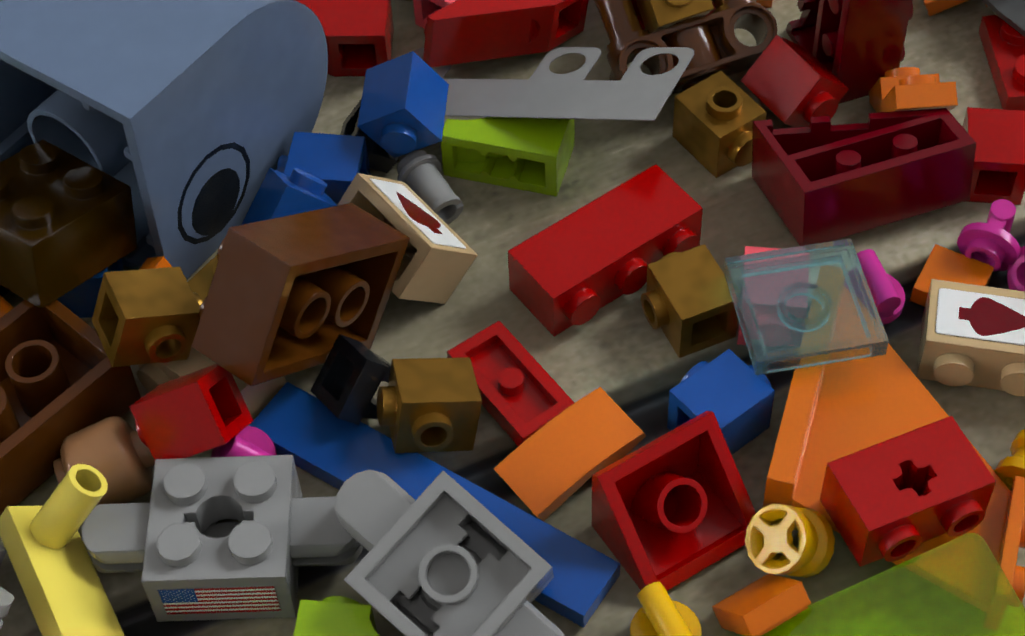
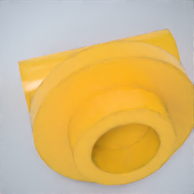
(663, 615)

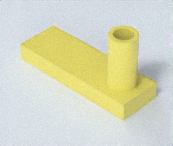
(54, 560)

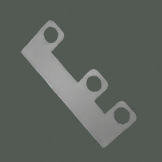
(569, 94)

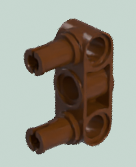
(709, 36)

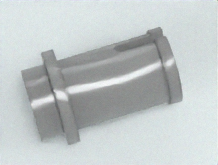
(423, 176)

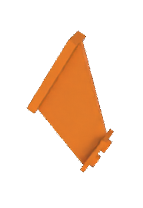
(861, 404)

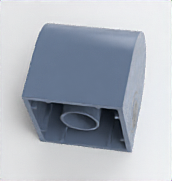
(167, 99)

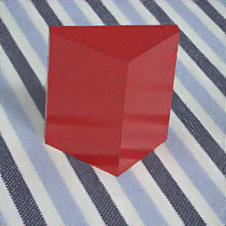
(672, 504)

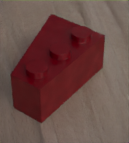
(853, 38)
(862, 175)

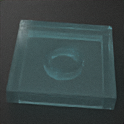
(804, 306)

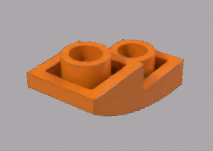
(908, 90)
(568, 452)

